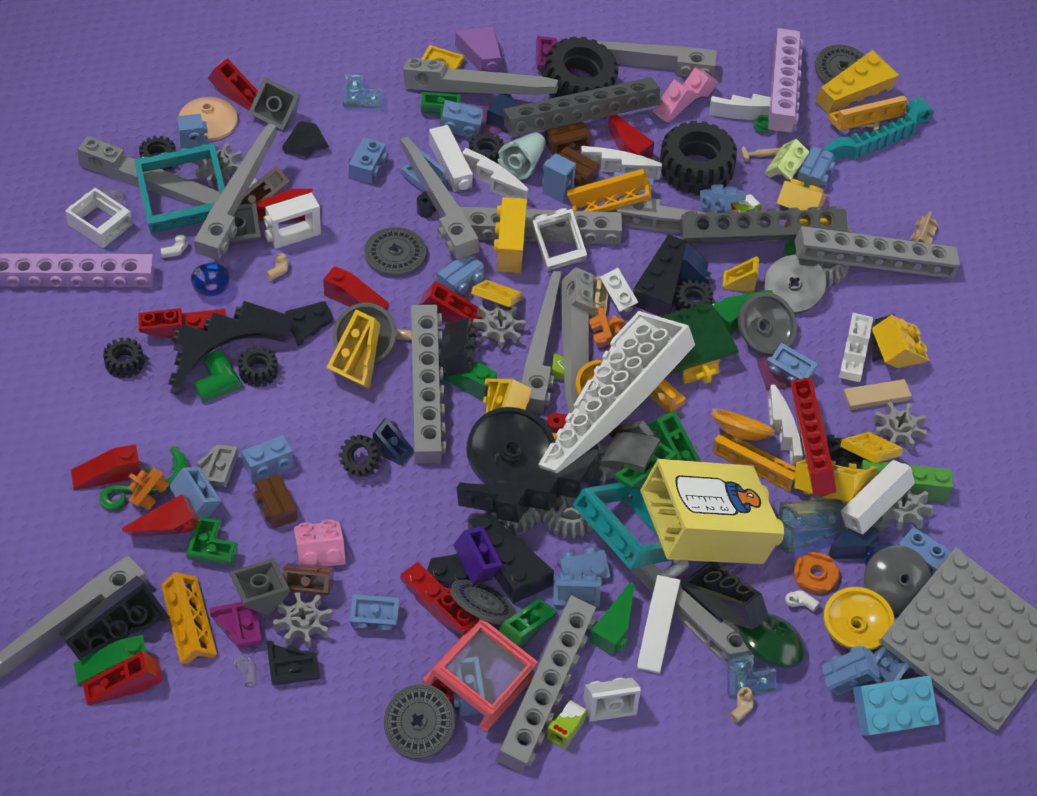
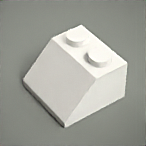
(611, 699)

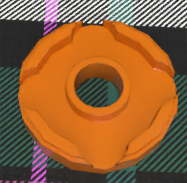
(816, 584)

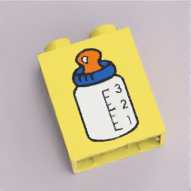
(711, 512)

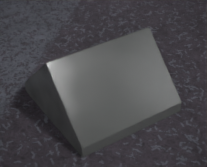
(275, 104)
(247, 223)
(260, 586)

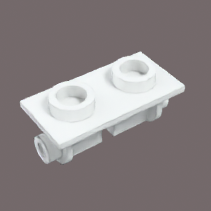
(619, 290)

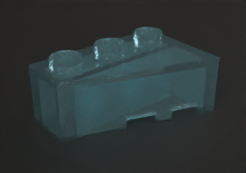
(809, 522)

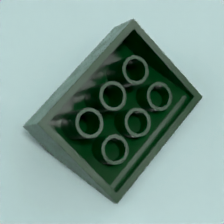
(709, 335)

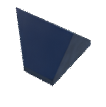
(392, 442)

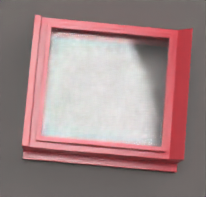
(485, 671)

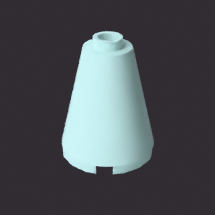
(522, 155)

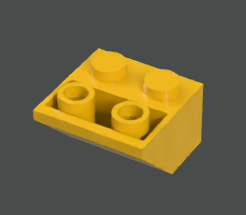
(795, 194)
(900, 342)

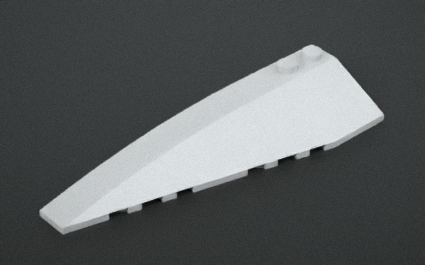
(628, 374)

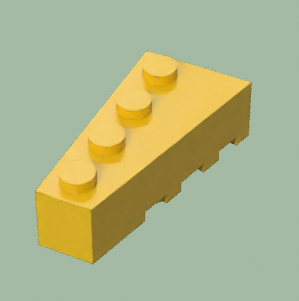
(860, 80)

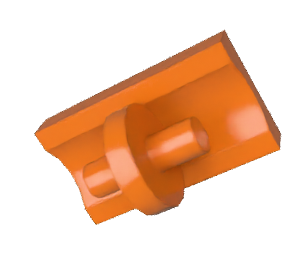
(609, 327)
(153, 479)

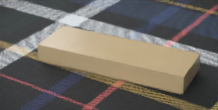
(877, 394)

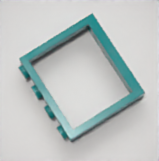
(185, 216)
(612, 530)

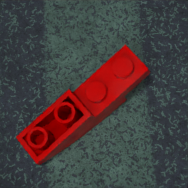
(164, 322)
(437, 599)

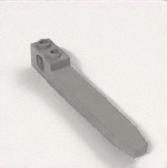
(663, 57)
(434, 76)
(113, 163)
(221, 216)
(653, 217)
(454, 226)
(576, 304)
(535, 373)
(77, 605)
(709, 631)

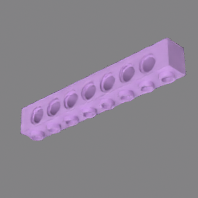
(785, 80)
(76, 270)

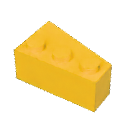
(511, 234)
(357, 350)
(506, 394)
(848, 480)

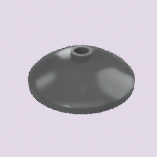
(774, 316)
(387, 331)
(885, 572)

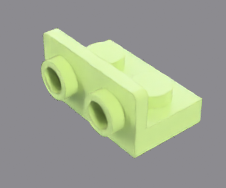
(787, 160)

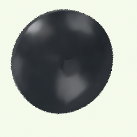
(507, 445)

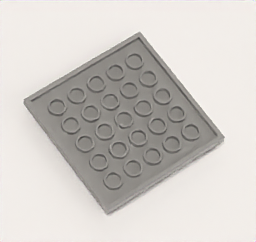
(970, 639)

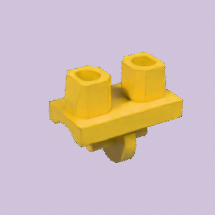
(702, 372)

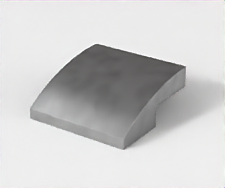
(630, 451)

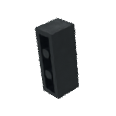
(458, 346)

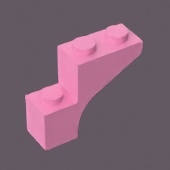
(681, 94)

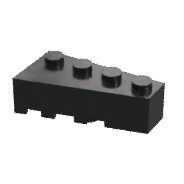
(660, 280)
(522, 569)
(726, 596)
(115, 618)

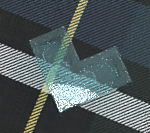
(357, 96)
(741, 674)

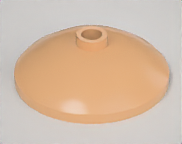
(218, 114)

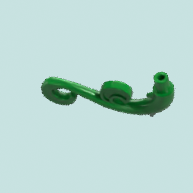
(179, 462)

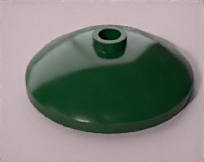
(775, 642)

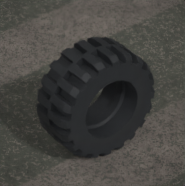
(582, 55)
(697, 140)

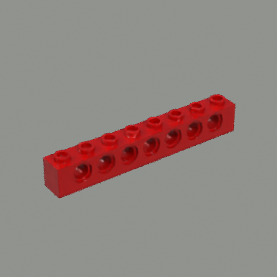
(813, 437)

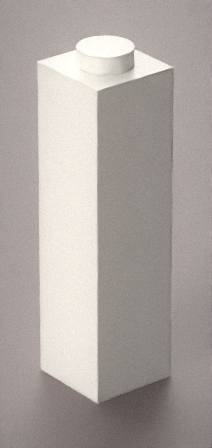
(451, 158)
(878, 496)

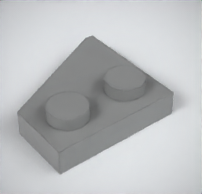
(219, 464)

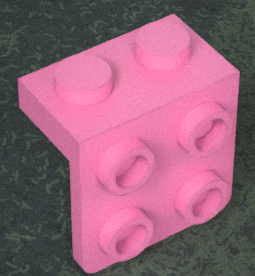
(320, 543)

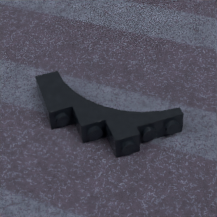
(248, 322)
(540, 491)

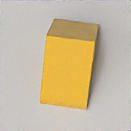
(742, 277)

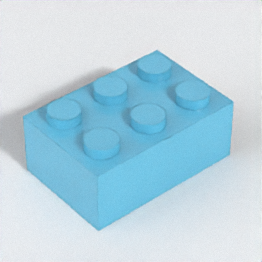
(895, 705)

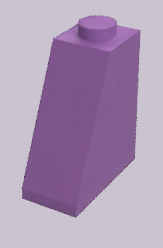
(479, 48)

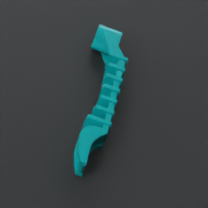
(851, 148)

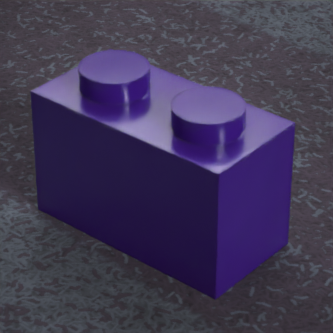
(477, 555)

